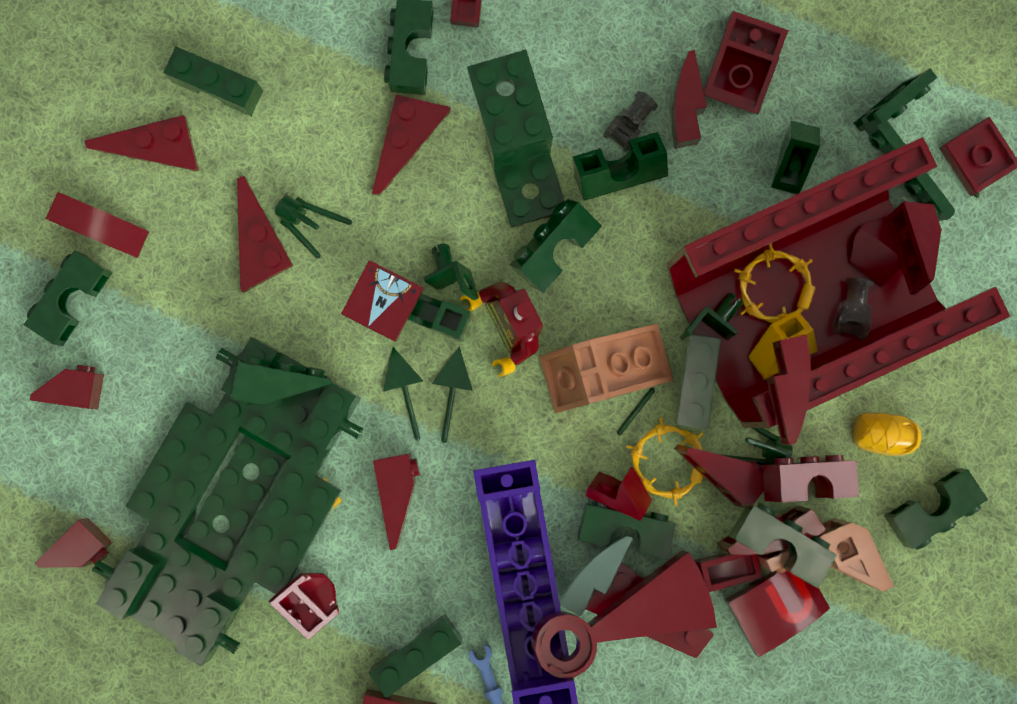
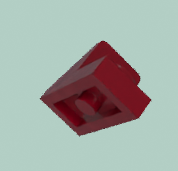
(624, 496)

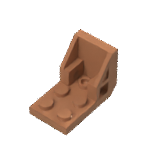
(606, 367)
(854, 550)

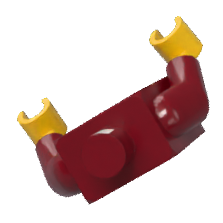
(514, 319)

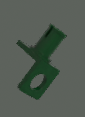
(450, 272)
(718, 319)

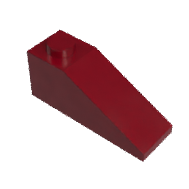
(917, 242)
(736, 479)
(396, 487)

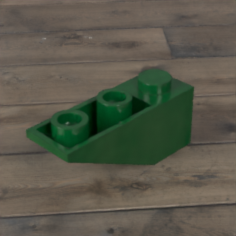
(267, 383)

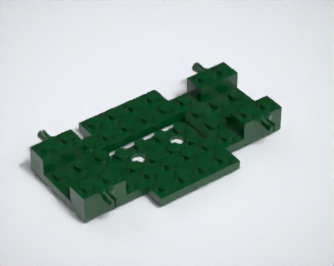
(186, 583)

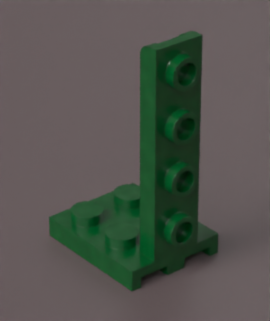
(885, 138)

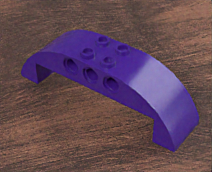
(522, 577)

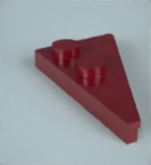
(408, 128)
(158, 142)
(259, 246)

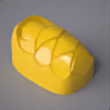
(886, 434)

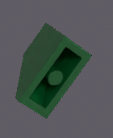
(796, 157)

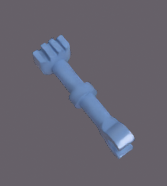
(493, 692)

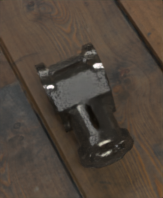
(628, 123)
(854, 313)

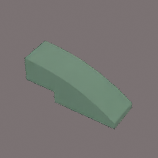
(596, 575)

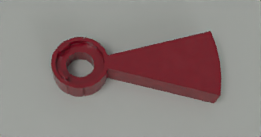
(662, 603)

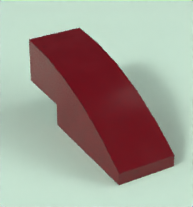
(687, 104)
(97, 224)
(792, 387)
(728, 570)

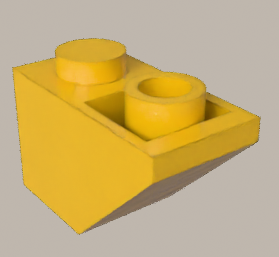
(787, 327)

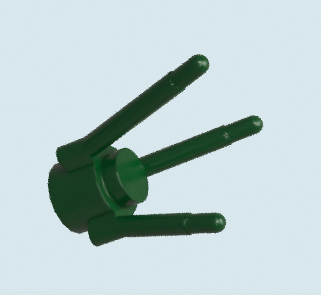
(293, 211)
(771, 449)

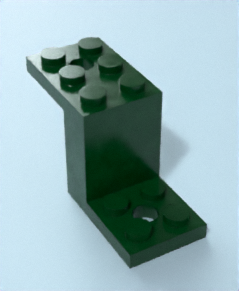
(517, 136)

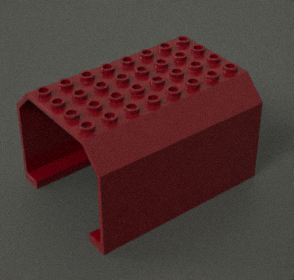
(821, 228)

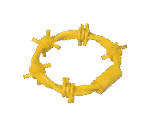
(769, 255)
(660, 429)

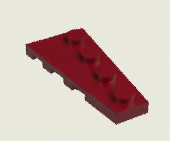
(687, 642)

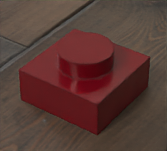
(466, 12)

